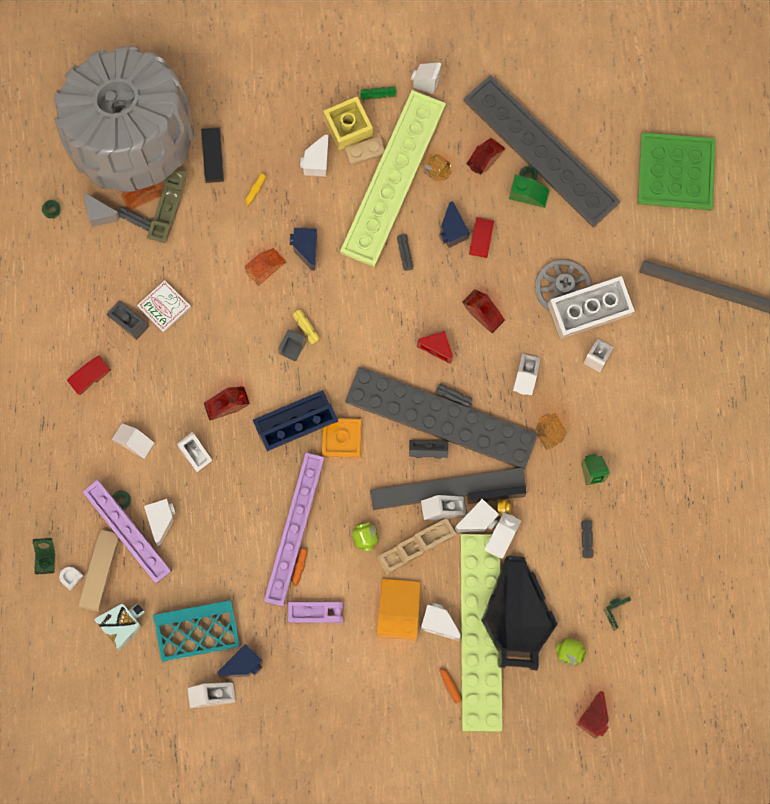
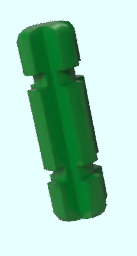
(375, 93)

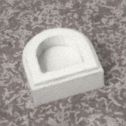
(70, 577)

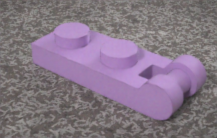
(314, 612)

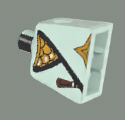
(120, 624)

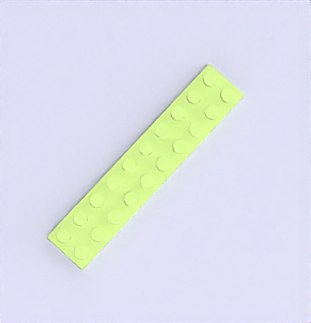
(392, 178)
(478, 654)

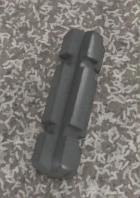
(134, 218)
(405, 252)
(454, 395)
(587, 539)

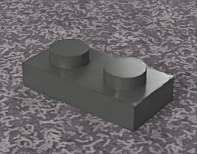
(428, 448)

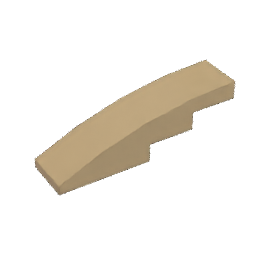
(416, 546)
(99, 570)

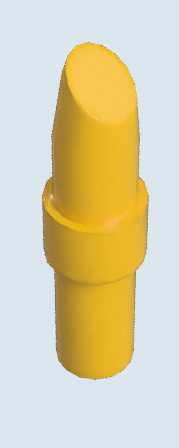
(255, 188)

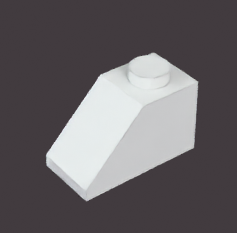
(427, 77)
(315, 158)
(526, 374)
(443, 507)
(160, 519)
(478, 519)
(503, 535)
(439, 622)
(211, 695)

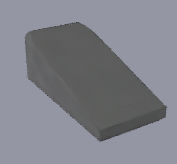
(128, 320)

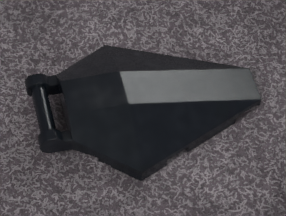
(518, 615)

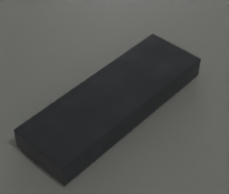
(212, 155)
(497, 494)

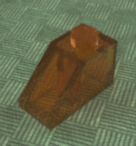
(141, 196)
(264, 265)

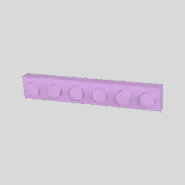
(127, 531)

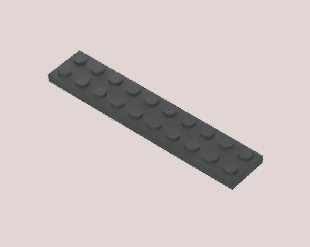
(541, 151)
(441, 418)

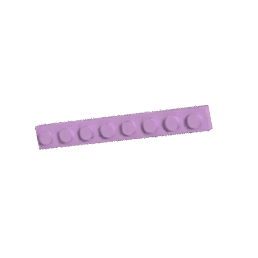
(294, 529)

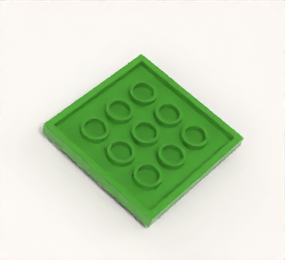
(676, 171)

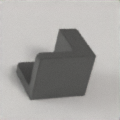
(292, 345)

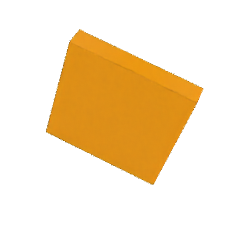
(342, 439)

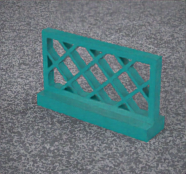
(193, 613)

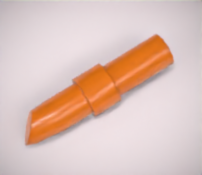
(299, 566)
(450, 685)

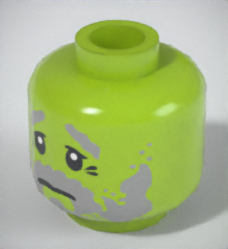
(365, 536)
(571, 652)

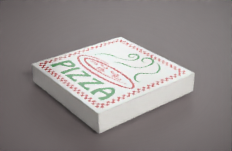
(164, 306)

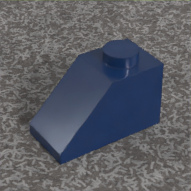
(453, 227)
(304, 245)
(242, 664)

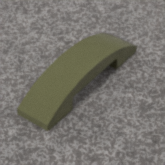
(167, 206)

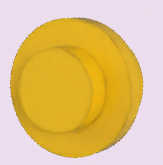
(504, 506)

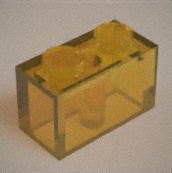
(550, 430)

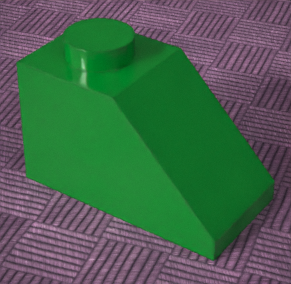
(528, 191)
(594, 469)

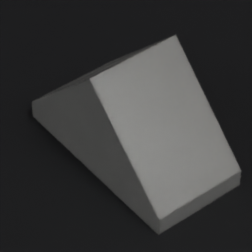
(99, 212)

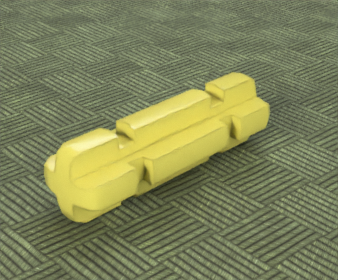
(306, 327)

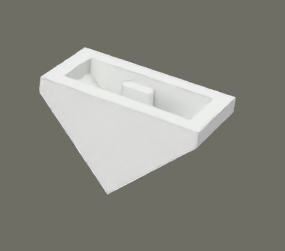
(598, 355)
(133, 440)
(194, 452)

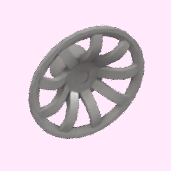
(563, 283)

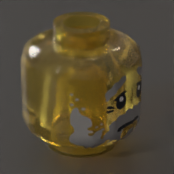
(437, 167)

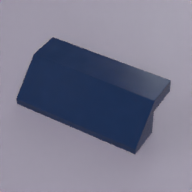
(295, 420)

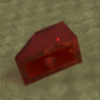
(485, 156)
(483, 310)
(226, 402)
(595, 717)

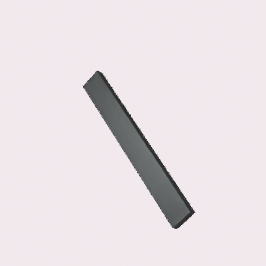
(705, 286)
(456, 486)

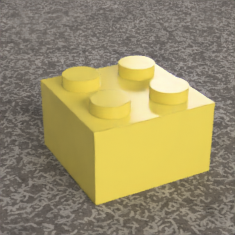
(348, 123)

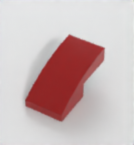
(481, 237)
(88, 374)

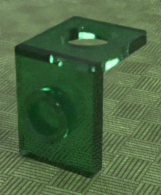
(44, 556)
(613, 605)

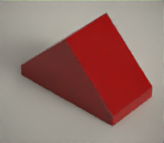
(437, 346)

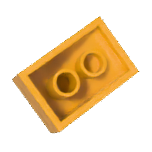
(398, 609)

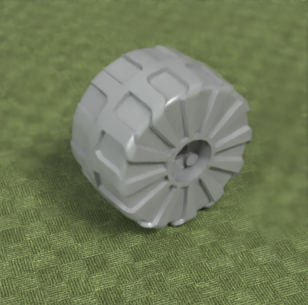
(124, 119)

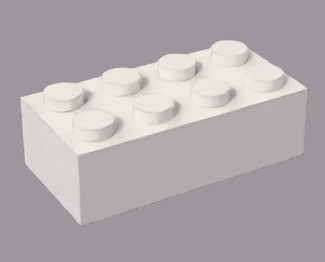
(590, 307)

